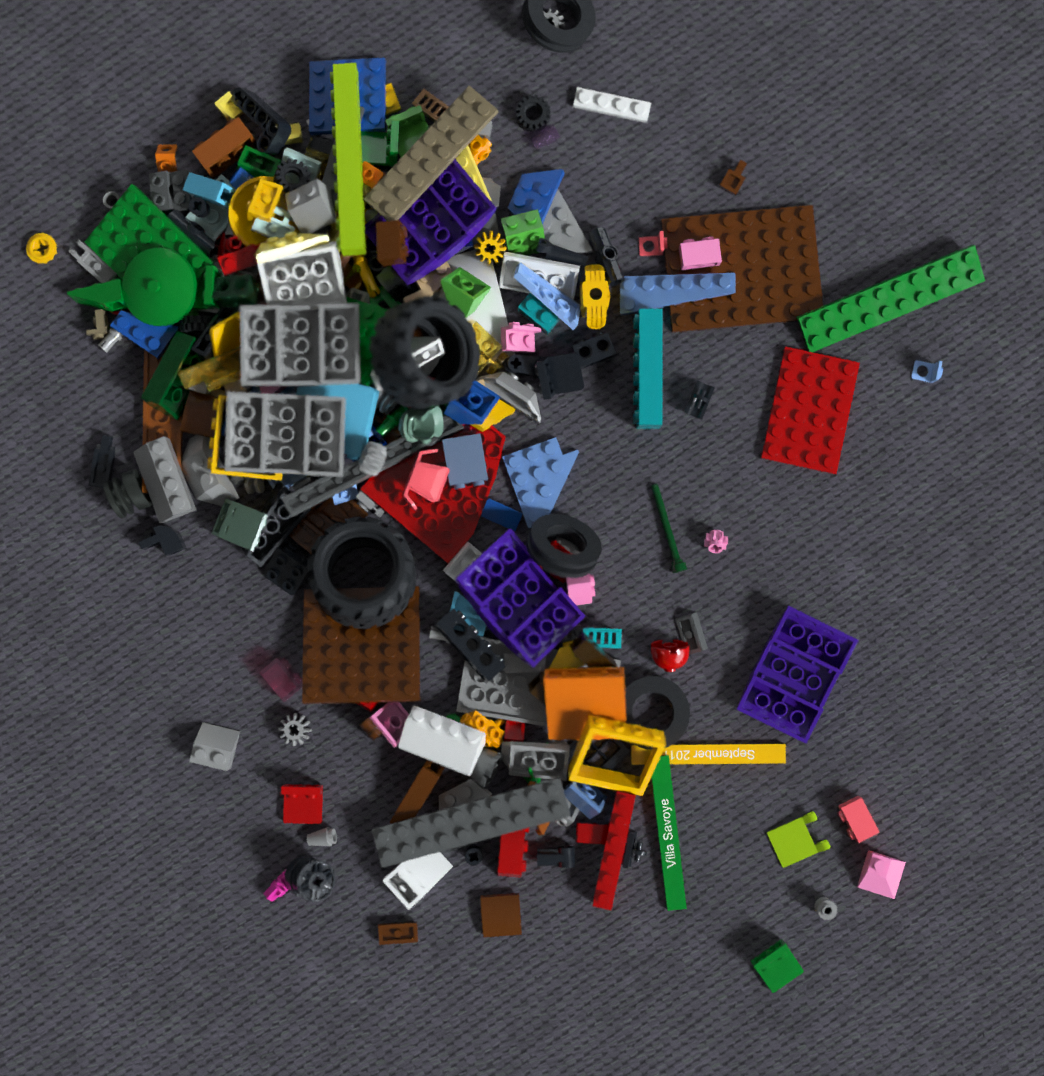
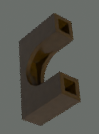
(584, 649)

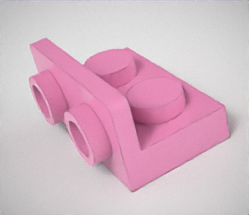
(518, 337)

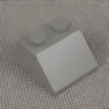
(311, 206)
(215, 746)

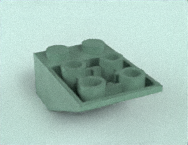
(239, 524)

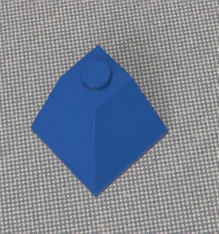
(473, 406)

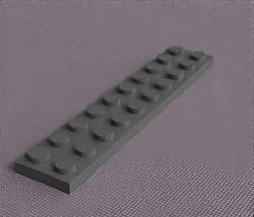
(471, 822)

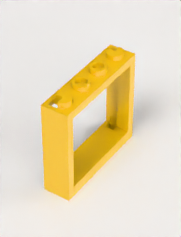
(215, 443)
(611, 779)

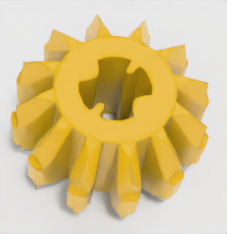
(493, 241)

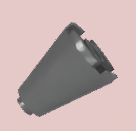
(486, 766)

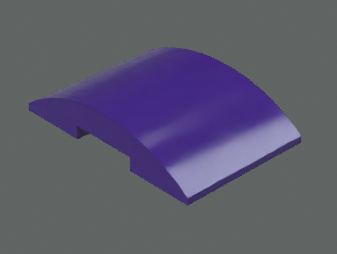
(439, 222)
(518, 599)
(796, 674)

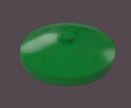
(159, 287)

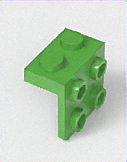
(411, 127)
(523, 232)

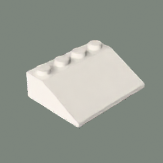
(304, 277)

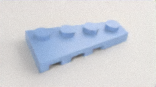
(550, 296)

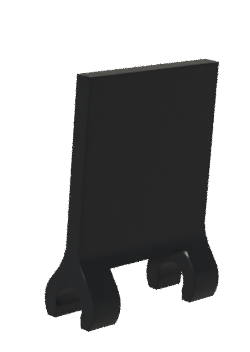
(563, 255)

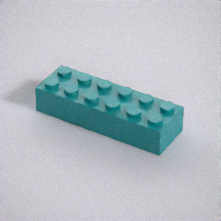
(649, 368)

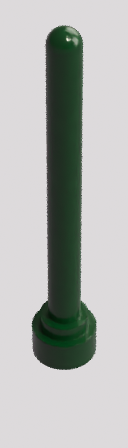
(677, 564)

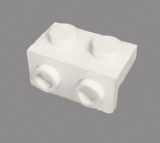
(462, 560)

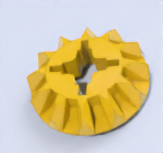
(34, 244)

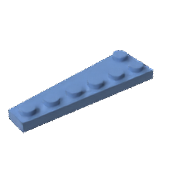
(668, 290)

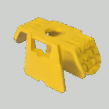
(595, 308)

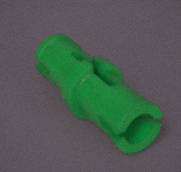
(392, 420)

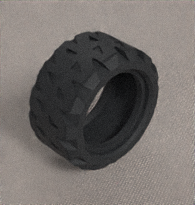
(395, 361)
(354, 534)

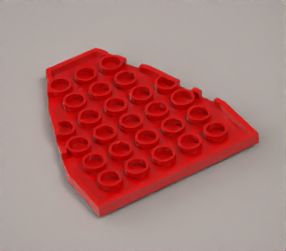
(453, 518)

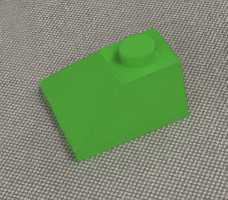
(464, 290)

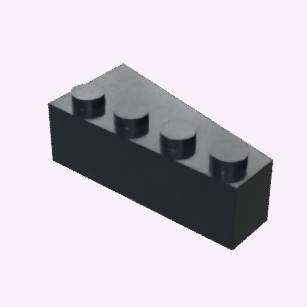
(278, 525)

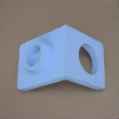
(934, 371)
(346, 495)

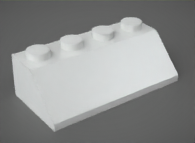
(442, 740)

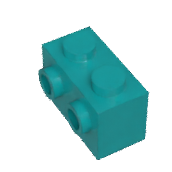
(538, 313)

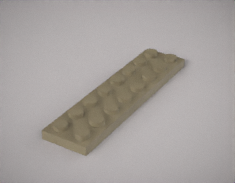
(431, 155)

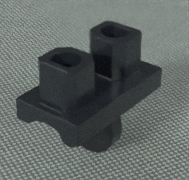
(699, 400)
(630, 850)

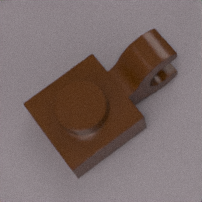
(733, 179)

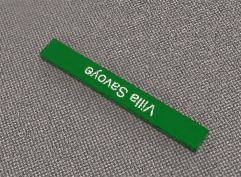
(668, 835)

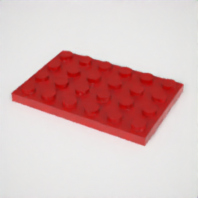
(810, 410)

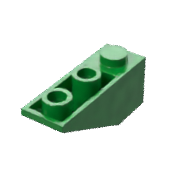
(102, 296)

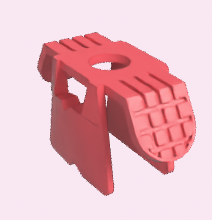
(425, 480)

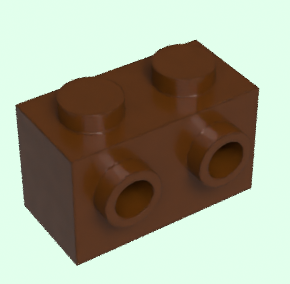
(391, 243)

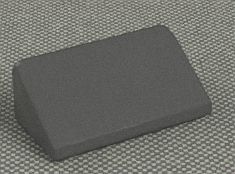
(691, 632)

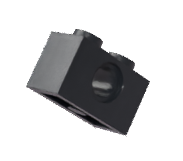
(395, 284)

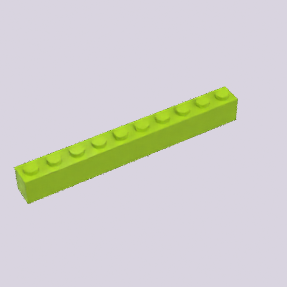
(349, 159)

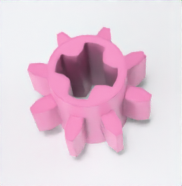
(716, 541)

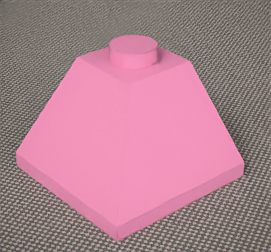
(881, 874)

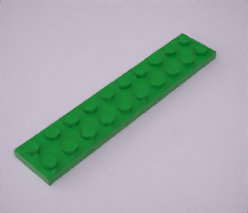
(891, 298)

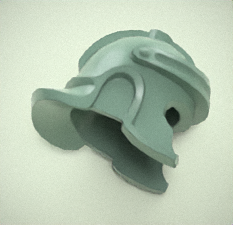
(421, 424)

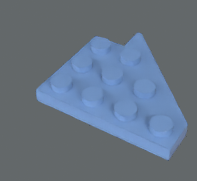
(539, 477)

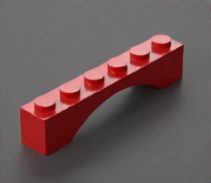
(614, 850)

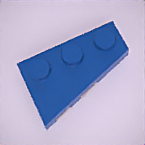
(149, 337)

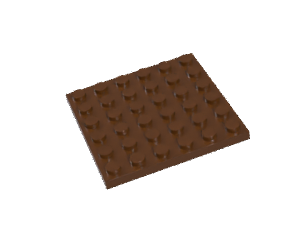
(358, 663)

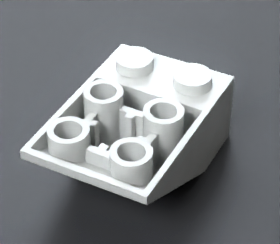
(416, 877)

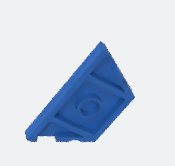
(536, 192)

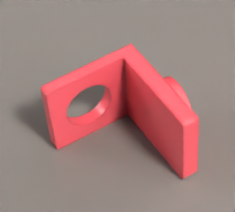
(659, 242)

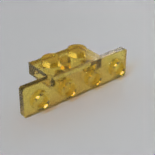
(214, 371)

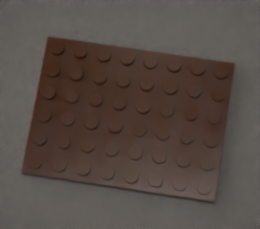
(772, 262)

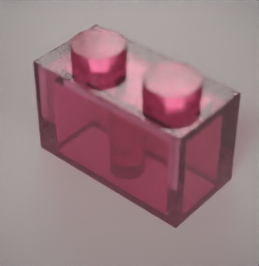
(282, 678)

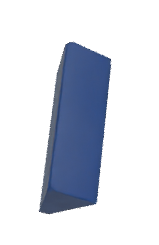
(501, 514)

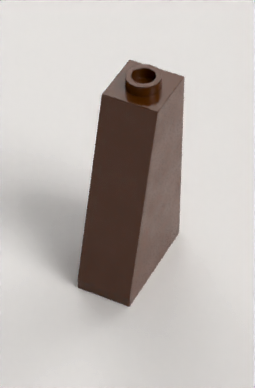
(418, 791)

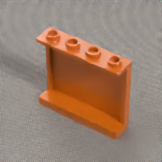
(582, 692)

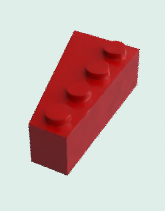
(511, 854)

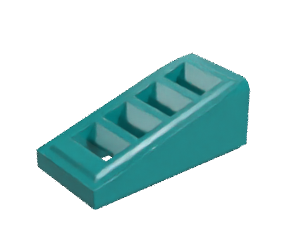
(618, 636)

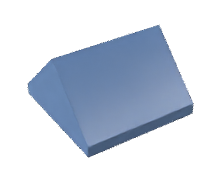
(585, 798)

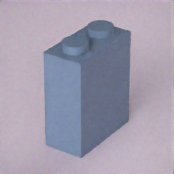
(465, 460)

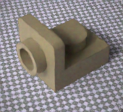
(101, 322)

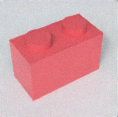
(858, 819)

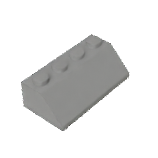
(164, 479)

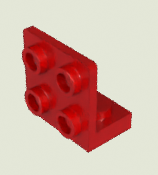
(302, 803)

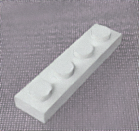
(611, 105)

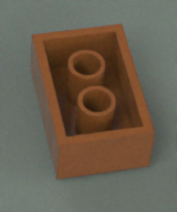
(224, 147)

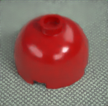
(670, 655)

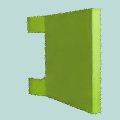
(793, 840)

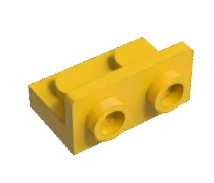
(264, 200)

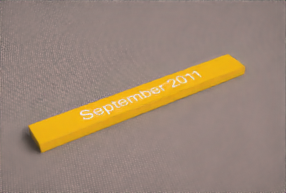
(716, 754)

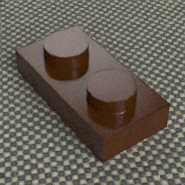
(398, 933)

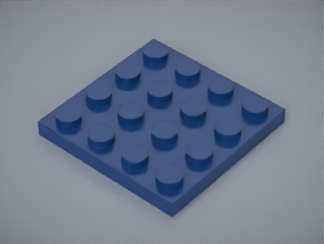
(371, 92)

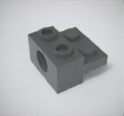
(168, 191)

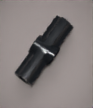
(195, 233)
(606, 256)

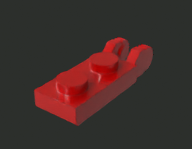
(239, 258)

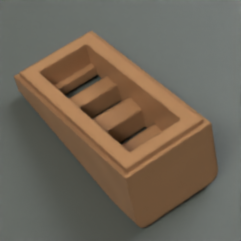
(433, 116)

